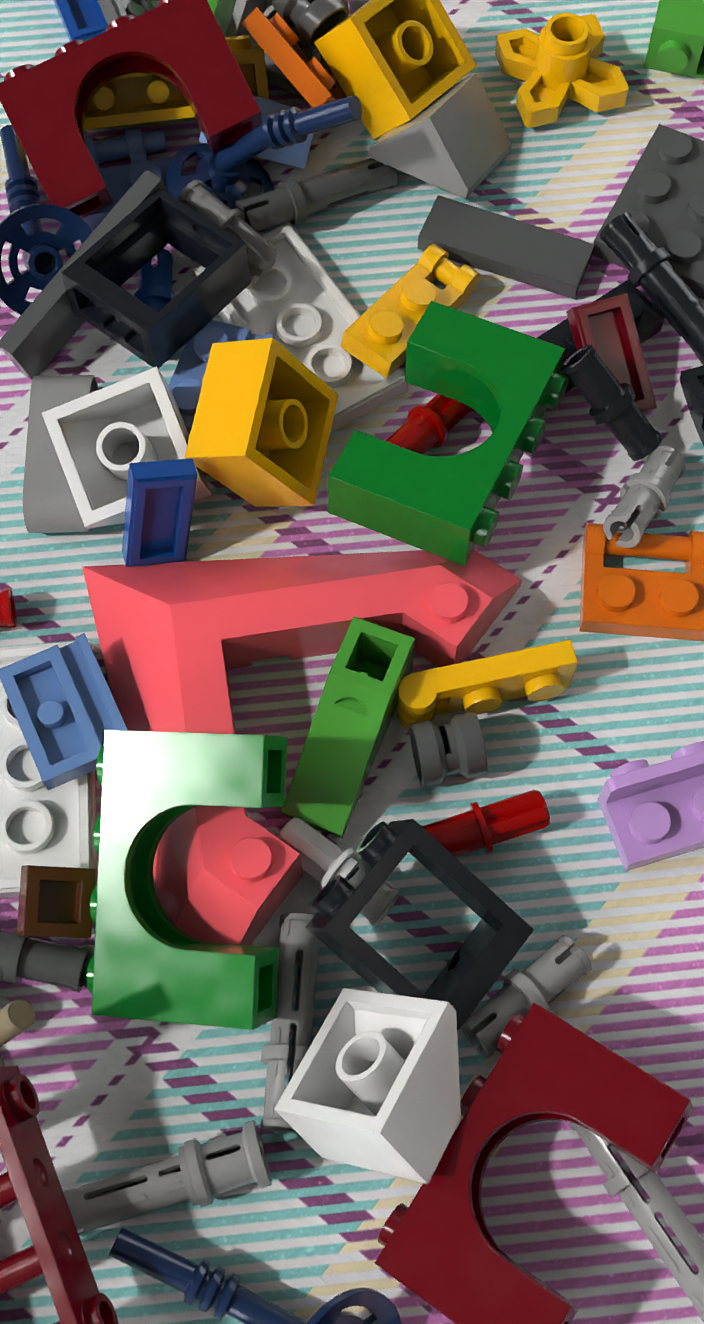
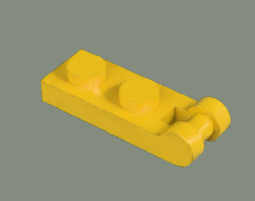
(383, 329)
(486, 682)

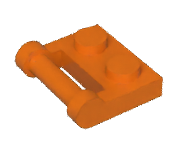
(280, 45)
(643, 600)

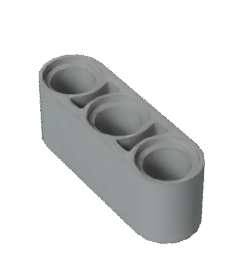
(46, 492)

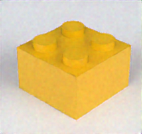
(395, 59)
(262, 423)

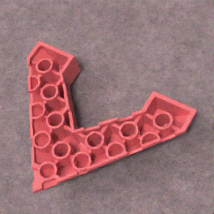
(167, 658)

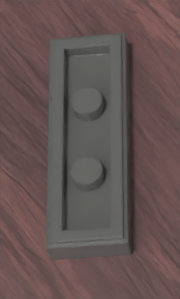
(507, 246)

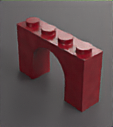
(172, 42)
(544, 1073)

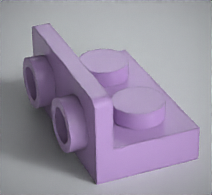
(656, 807)

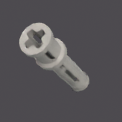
(191, 1175)

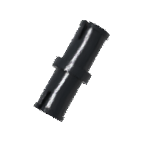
(612, 403)

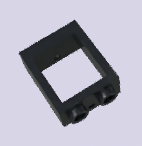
(160, 220)
(474, 964)

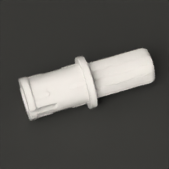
(326, 860)

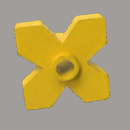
(559, 67)

